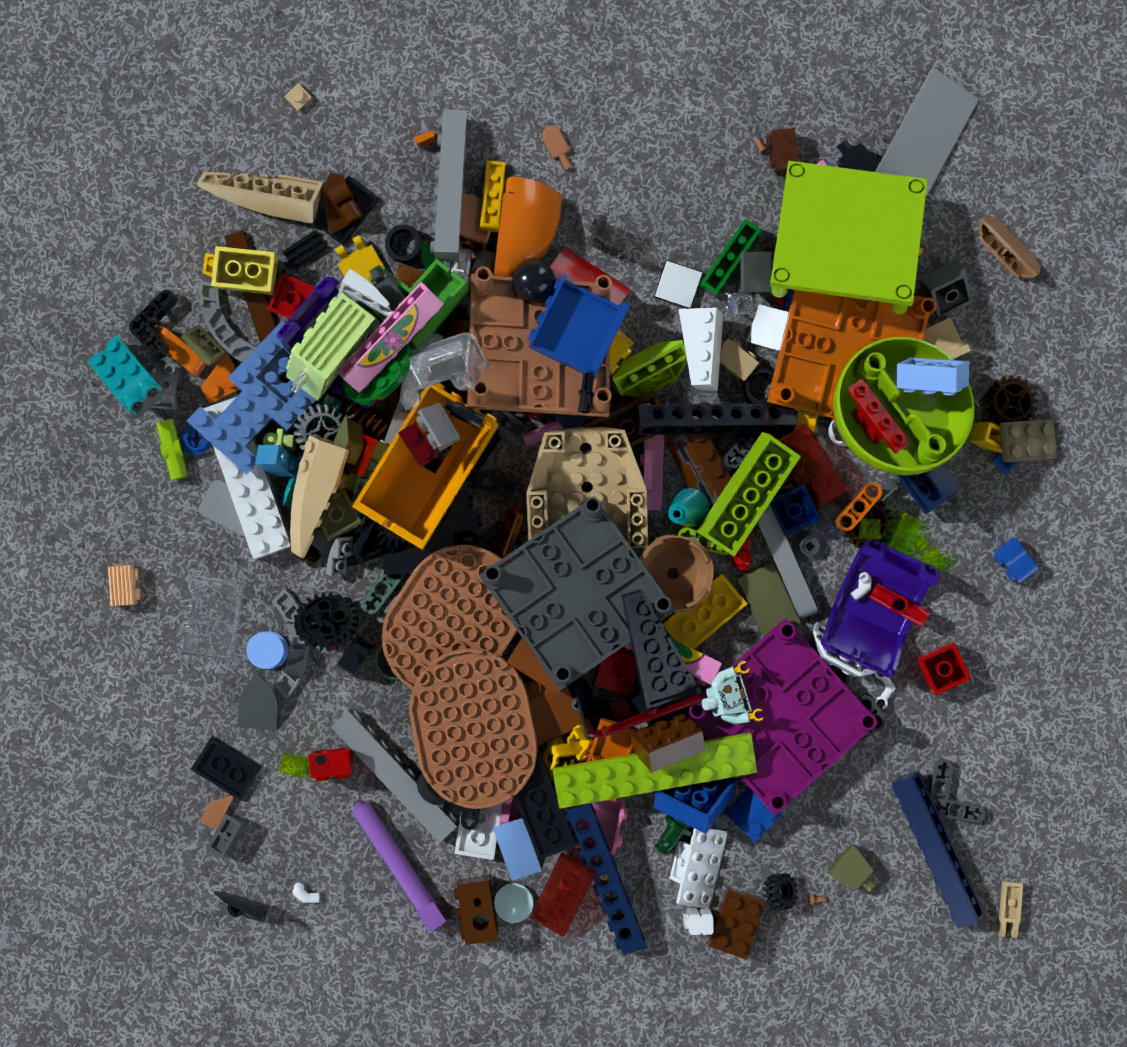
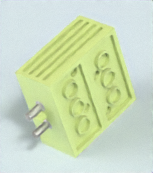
(328, 346)

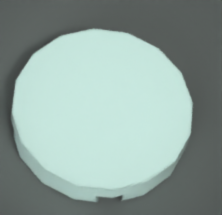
(513, 902)

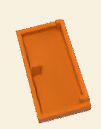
(612, 745)

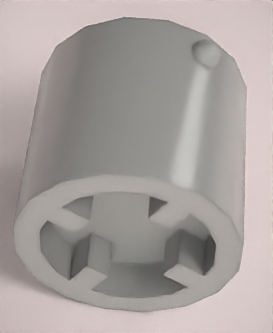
(484, 259)

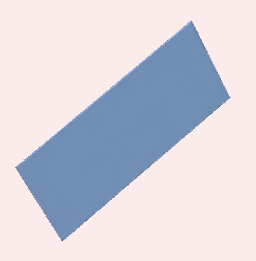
(517, 849)

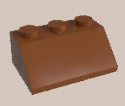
(527, 663)

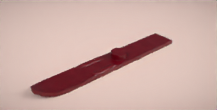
(644, 717)

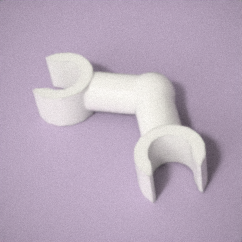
(890, 687)

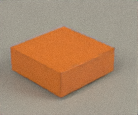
(425, 138)

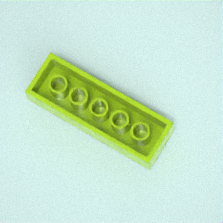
(748, 493)

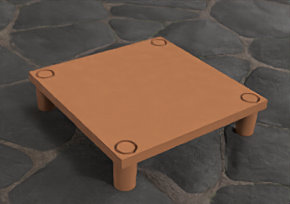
(516, 374)

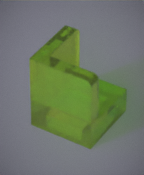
(869, 529)
(933, 558)
(293, 764)

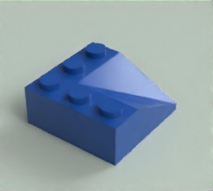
(696, 803)

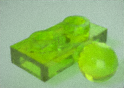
(905, 535)

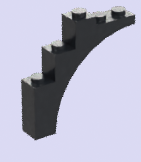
(458, 520)

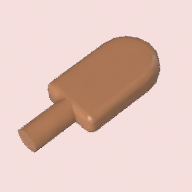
(556, 145)

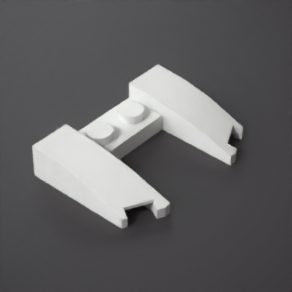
(359, 289)

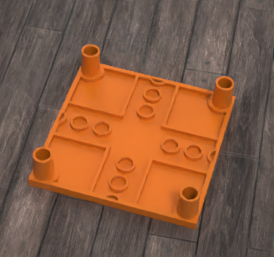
(825, 335)

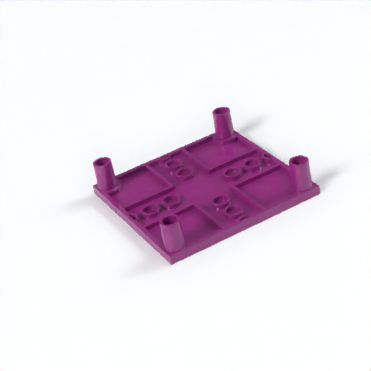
(805, 716)

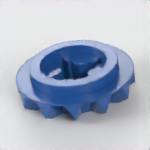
(189, 445)

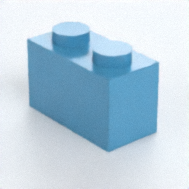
(276, 460)

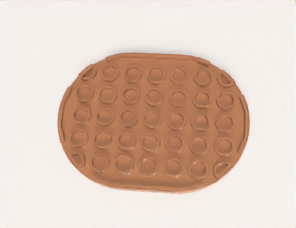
(444, 611)
(473, 728)

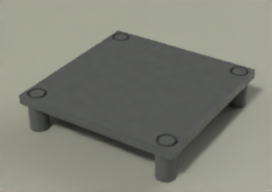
(568, 590)

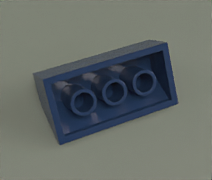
(931, 487)

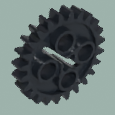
(315, 613)

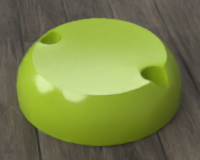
(932, 422)

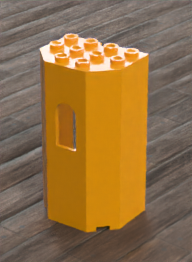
(410, 496)

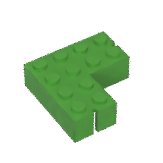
(439, 281)

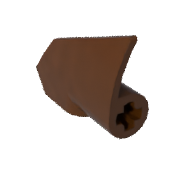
(339, 203)

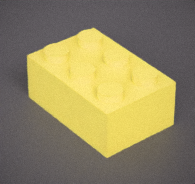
(244, 270)

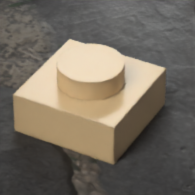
(298, 97)

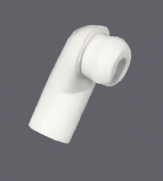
(864, 586)
(303, 896)

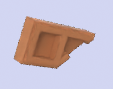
(215, 811)

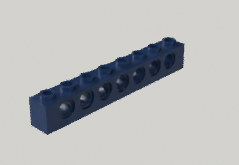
(635, 939)

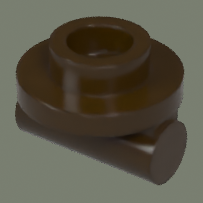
(311, 556)

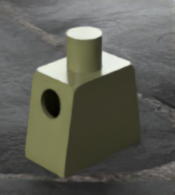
(852, 869)

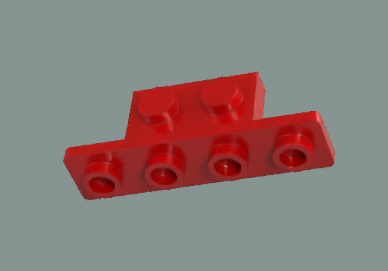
(875, 419)

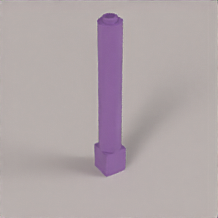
(426, 906)

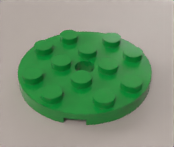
(384, 382)

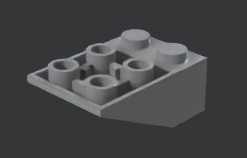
(438, 425)

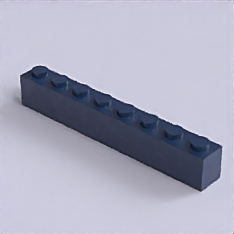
(938, 850)

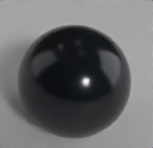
(533, 281)

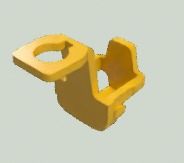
(576, 745)

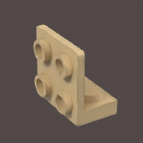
(946, 338)

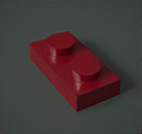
(417, 444)

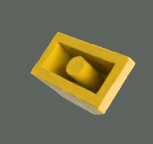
(986, 436)

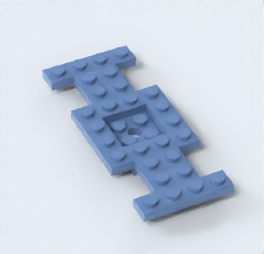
(260, 401)

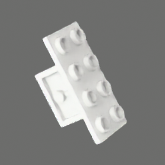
(697, 867)

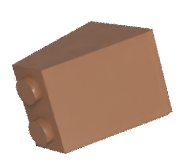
(471, 236)

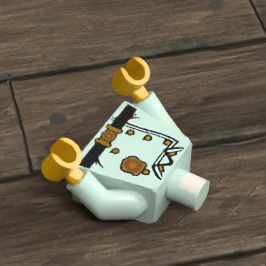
(729, 697)

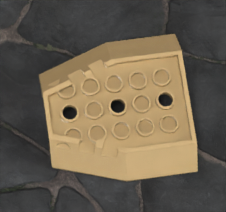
(608, 466)

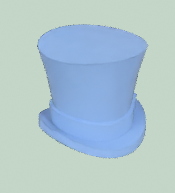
(267, 650)

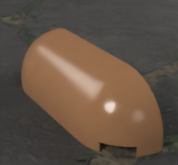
(1007, 248)

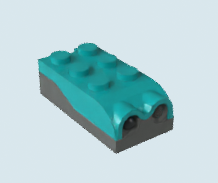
(127, 377)

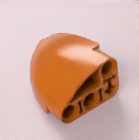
(526, 223)

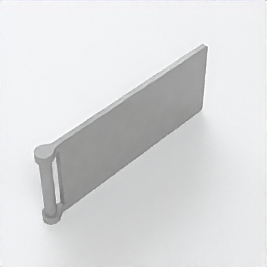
(929, 129)

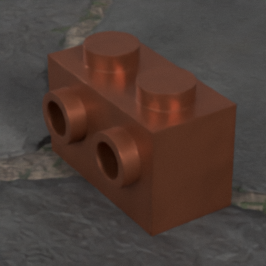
(783, 149)

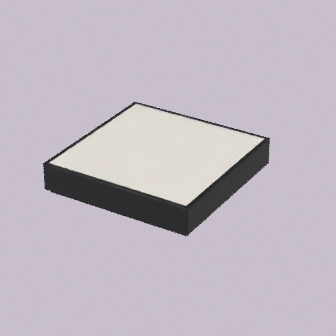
(678, 284)

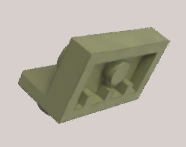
(203, 345)

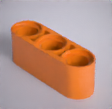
(182, 352)
(867, 502)

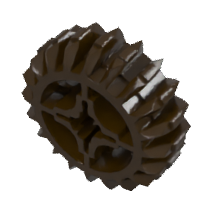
(1025, 392)
(884, 524)

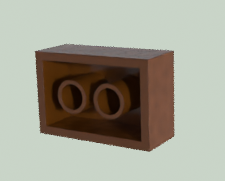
(667, 741)
(736, 922)

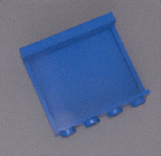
(577, 327)

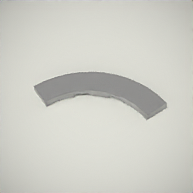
(218, 326)
(298, 651)

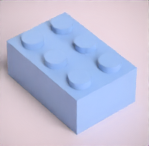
(932, 375)

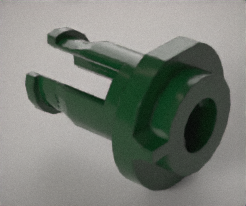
(673, 833)

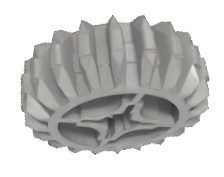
(318, 413)

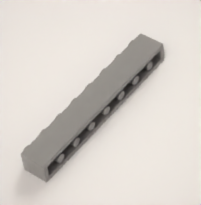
(450, 185)
(393, 774)

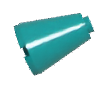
(689, 507)

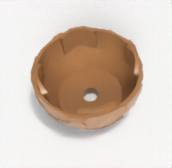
(693, 566)

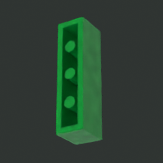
(729, 257)

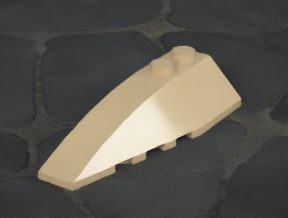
(282, 197)
(315, 482)

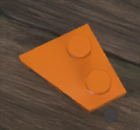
(217, 383)

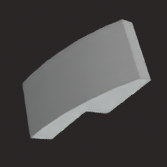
(338, 556)

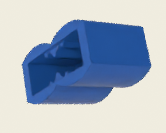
(1015, 560)

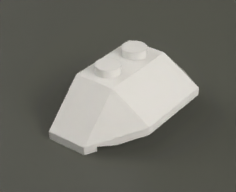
(846, 666)

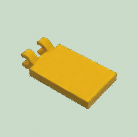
(359, 261)

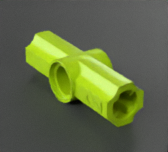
(171, 449)

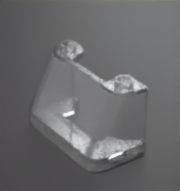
(451, 358)

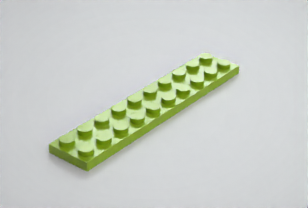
(629, 776)

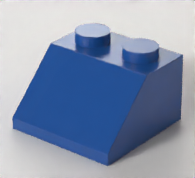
(751, 815)

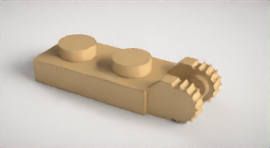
(1010, 907)

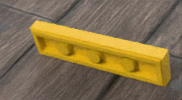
(492, 196)

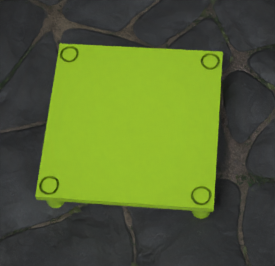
(849, 234)

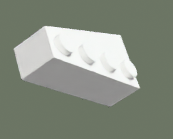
(703, 345)

